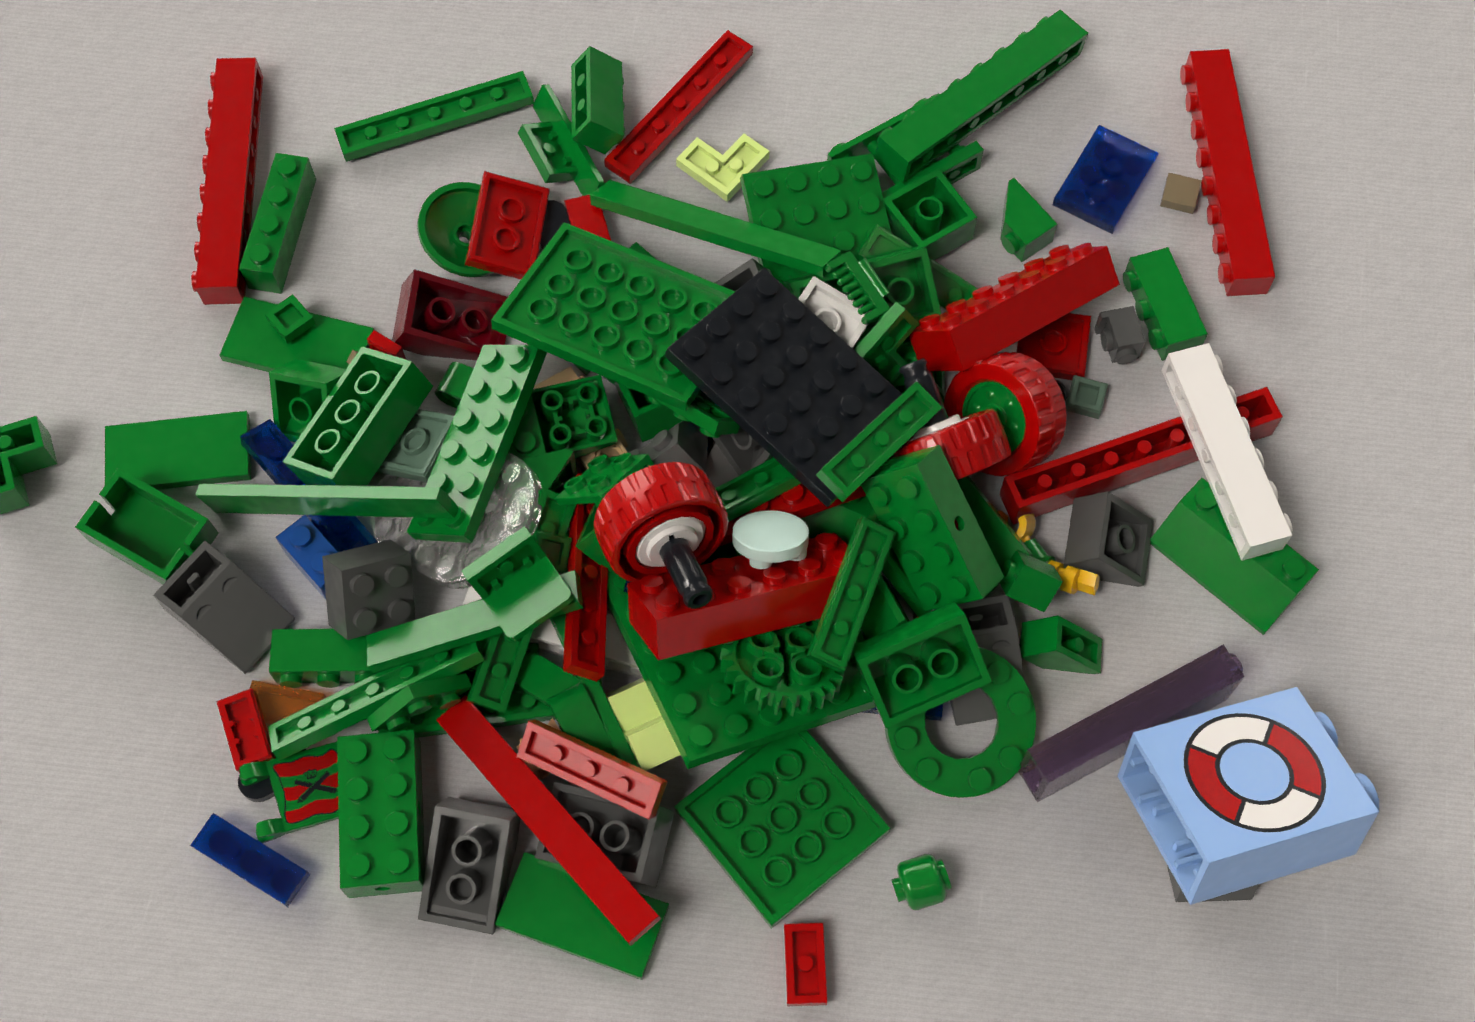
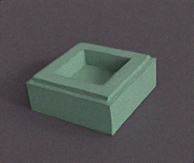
(1086, 397)

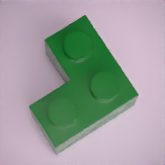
(23, 449)

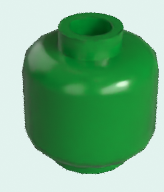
(921, 882)

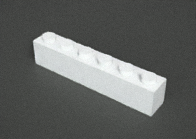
(1226, 452)

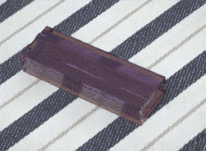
(1107, 733)

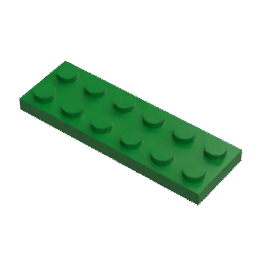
(480, 438)

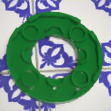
(987, 769)

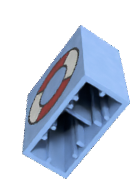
(1247, 794)

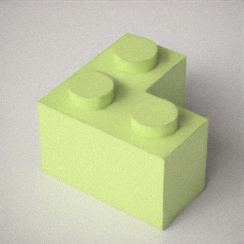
(642, 724)

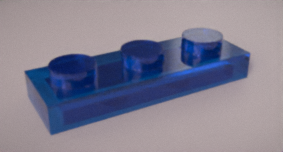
(250, 860)

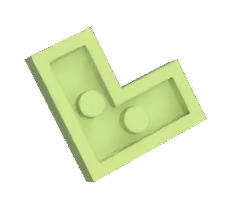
(719, 171)

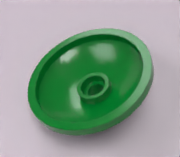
(443, 220)

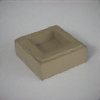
(1180, 193)

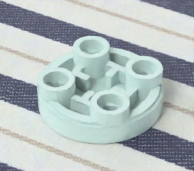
(770, 538)

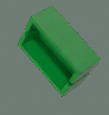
(145, 528)

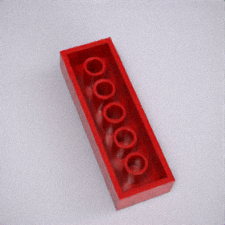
(1013, 307)
(743, 600)

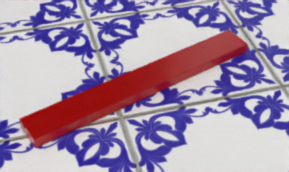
(549, 821)

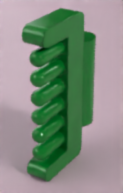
(867, 284)

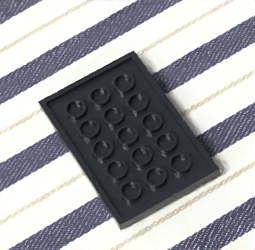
(783, 377)

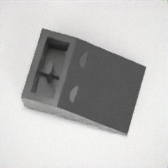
(223, 607)
(996, 631)

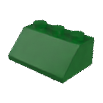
(921, 664)

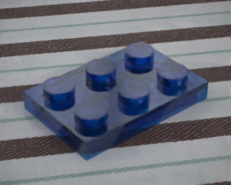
(1105, 179)

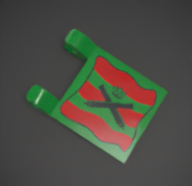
(303, 789)

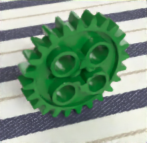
(758, 670)

